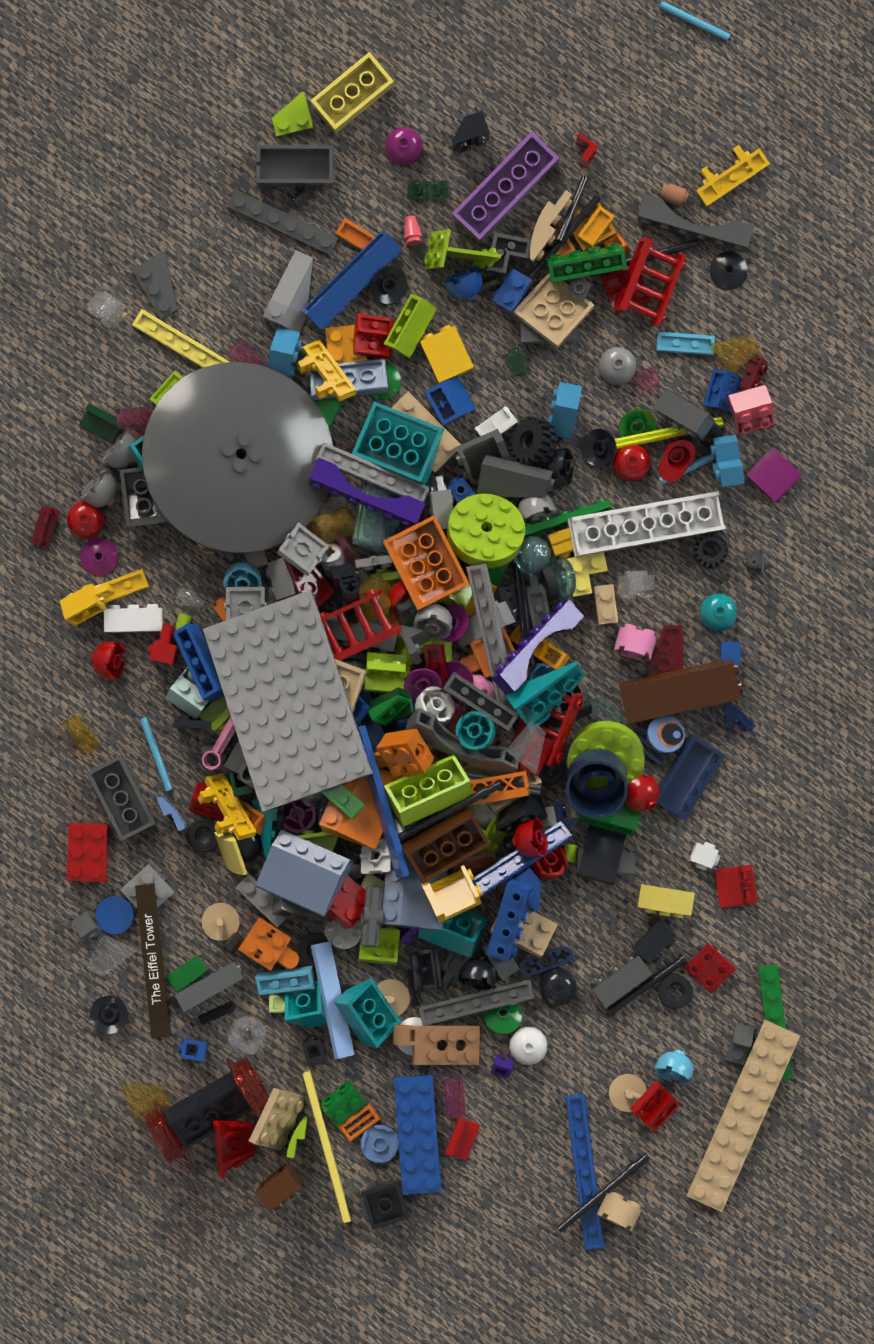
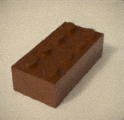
(445, 845)
(279, 1186)

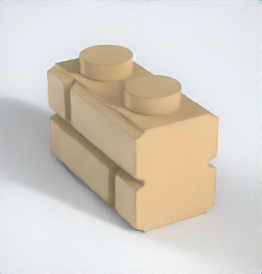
(605, 604)

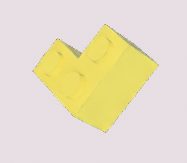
(586, 566)
(666, 901)

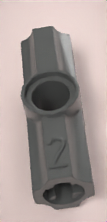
(371, 917)

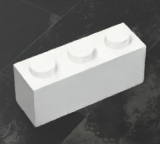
(133, 619)

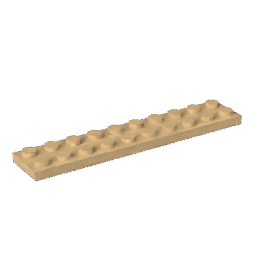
(743, 1115)

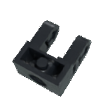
(346, 588)

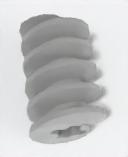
(332, 557)

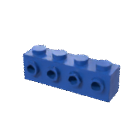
(199, 661)
(510, 920)

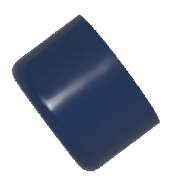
(592, 801)

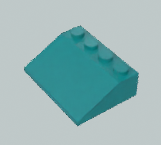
(399, 442)

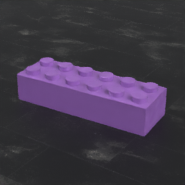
(505, 187)

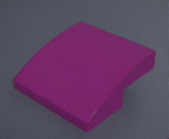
(774, 475)

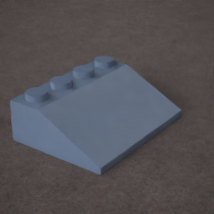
(303, 873)
(406, 902)

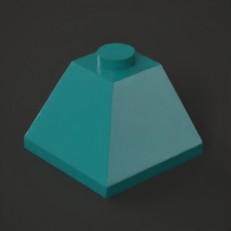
(305, 1007)

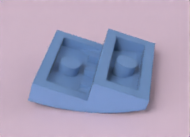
(168, 809)

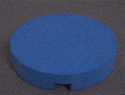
(114, 915)

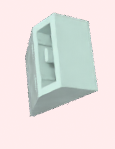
(187, 696)

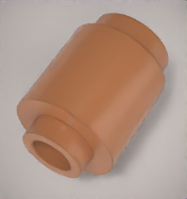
(674, 195)

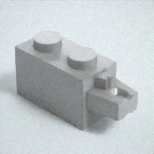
(438, 501)

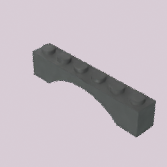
(657, 212)
(491, 759)

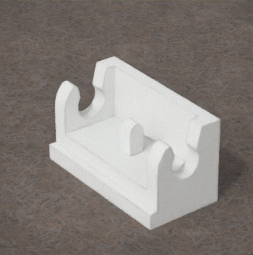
(502, 420)

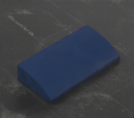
(688, 776)

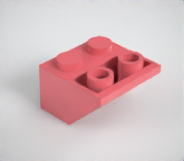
(751, 410)

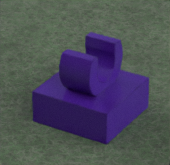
(407, 933)
(502, 1067)

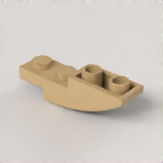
(543, 232)

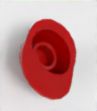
(676, 460)

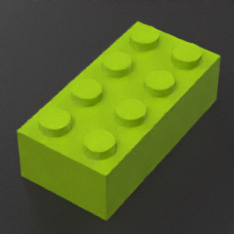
(429, 792)

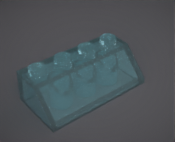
(372, 527)

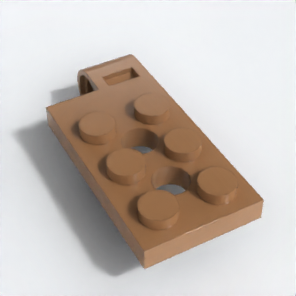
(425, 1040)

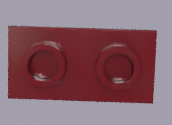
(757, 368)
(45, 526)

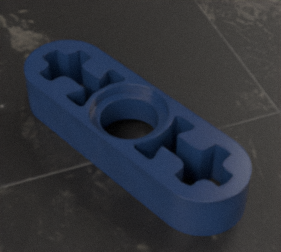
(557, 952)

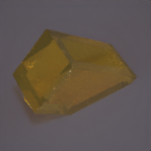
(81, 733)

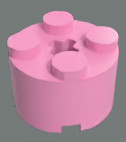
(635, 643)

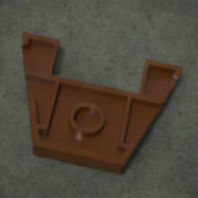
(479, 863)

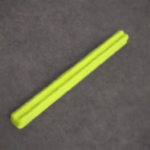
(656, 435)

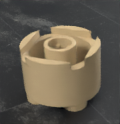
(618, 1211)

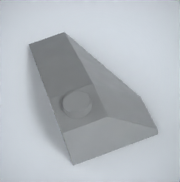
(291, 294)

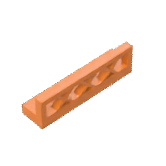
(504, 794)

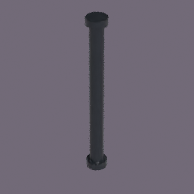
(646, 985)

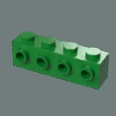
(586, 263)

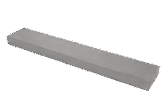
(372, 473)

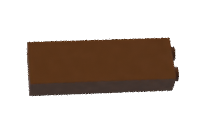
(680, 690)

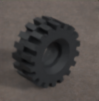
(541, 446)

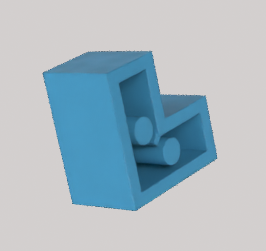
(283, 351)
(565, 409)
(727, 464)

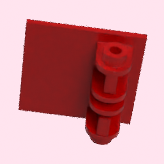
(736, 886)
(709, 968)

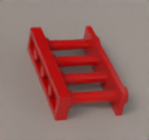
(632, 284)
(371, 637)
(575, 704)

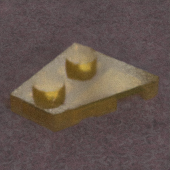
(736, 351)
(142, 1096)

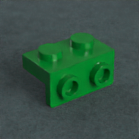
(343, 1103)

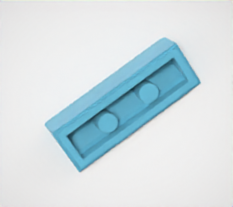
(285, 980)

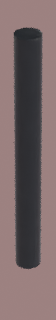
(571, 210)

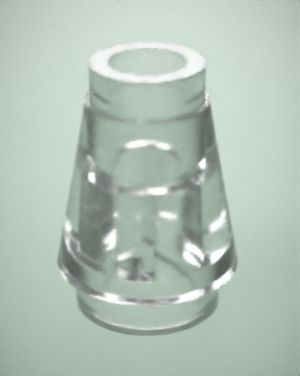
(189, 598)

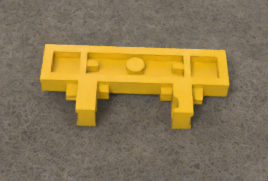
(744, 168)
(334, 378)
(235, 817)

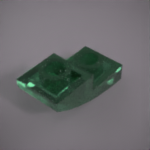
(427, 190)

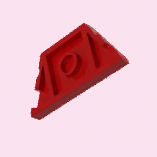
(232, 1144)

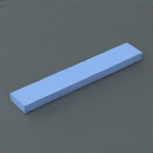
(330, 992)

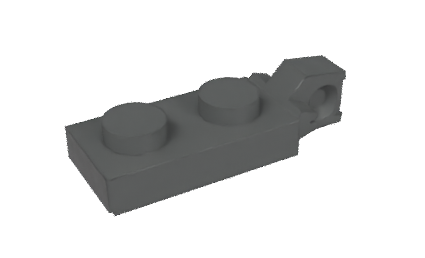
(536, 601)

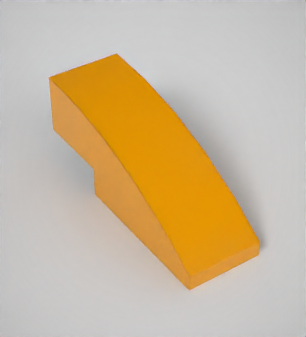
(544, 651)

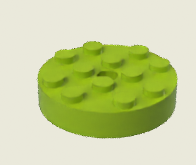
(468, 527)
(614, 738)

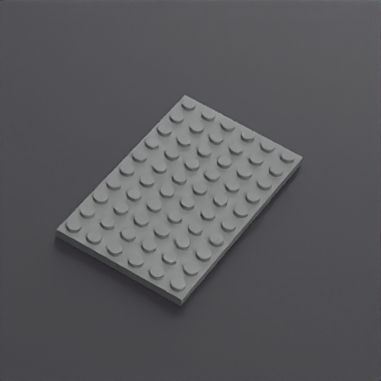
(287, 701)

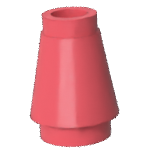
(412, 232)

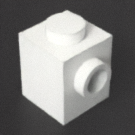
(704, 855)

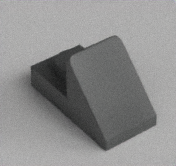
(413, 640)
(740, 1043)

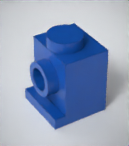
(455, 483)
(201, 1047)

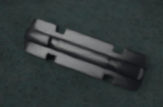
(416, 999)
(216, 1013)

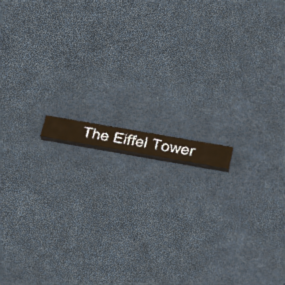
(153, 960)

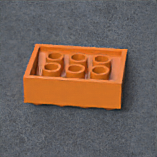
(426, 563)
(366, 826)

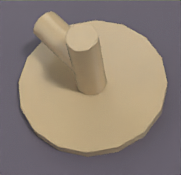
(220, 921)
(395, 994)
(626, 1091)

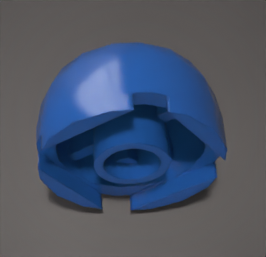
(464, 284)

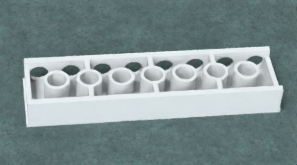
(646, 524)

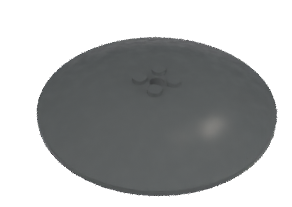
(194, 464)

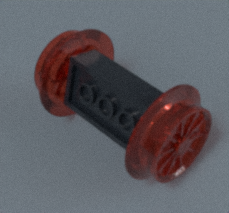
(193, 1117)

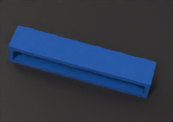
(351, 280)

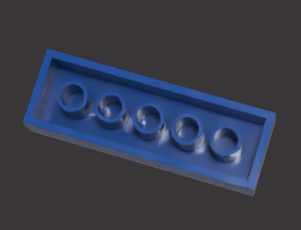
(417, 1134)

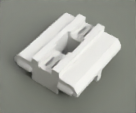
(370, 865)

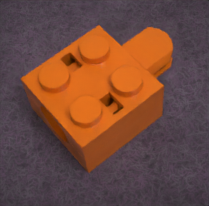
(478, 659)
(403, 753)
(269, 946)

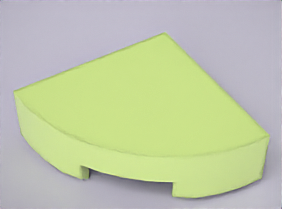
(276, 1004)

